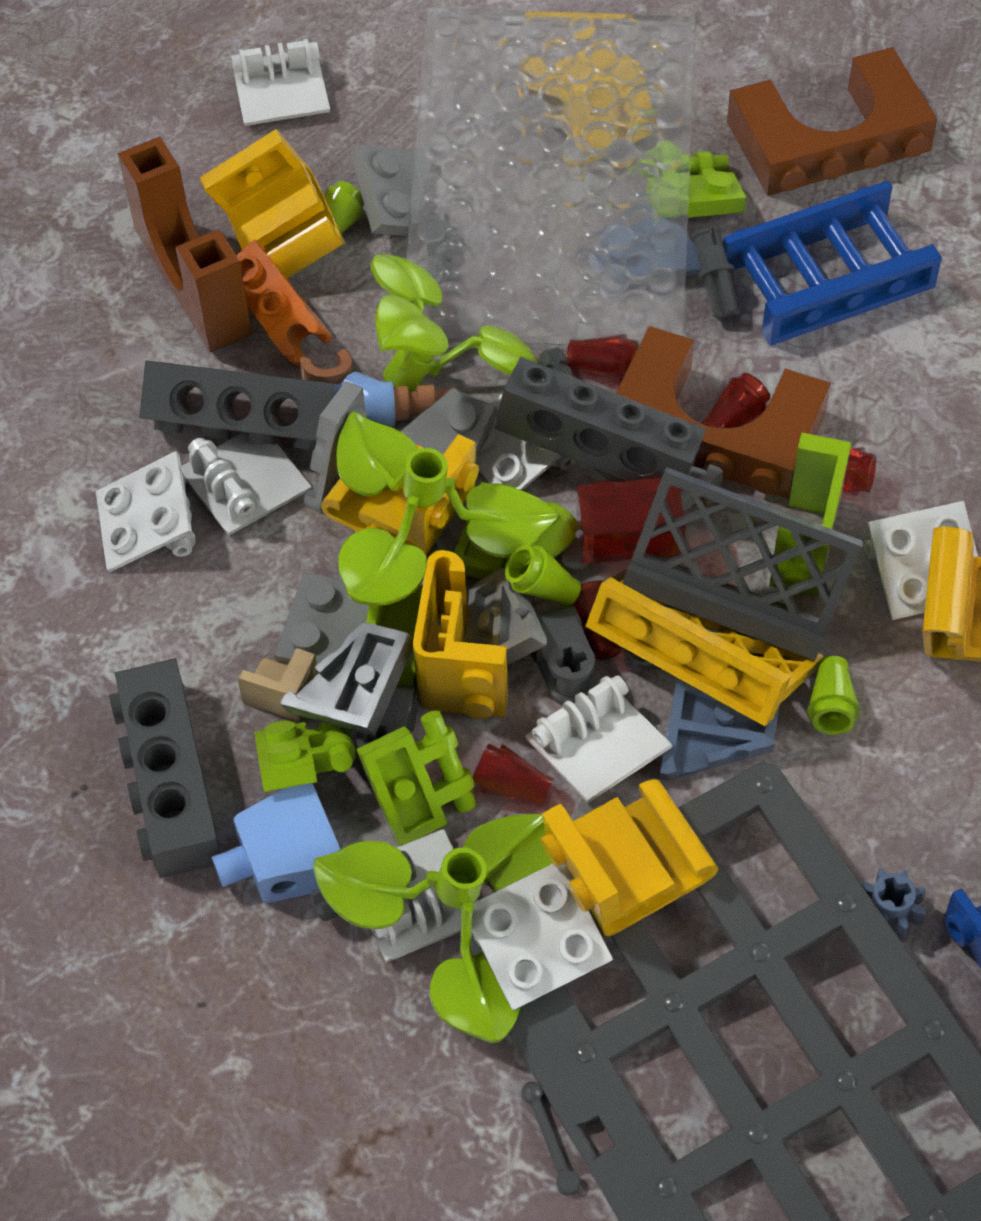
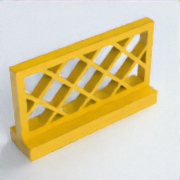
(704, 659)

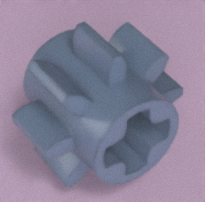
(897, 891)

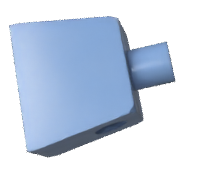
(279, 844)

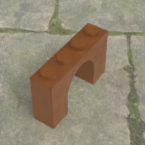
(795, 155)
(198, 269)
(752, 454)

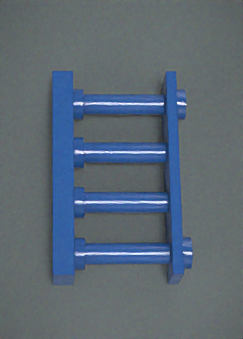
(837, 298)

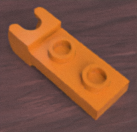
(278, 303)

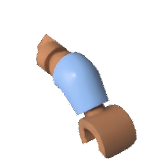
(382, 400)

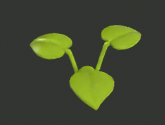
(418, 339)
(384, 568)
(372, 877)

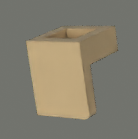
(274, 680)

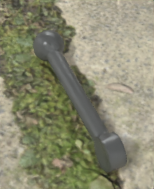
(567, 1180)

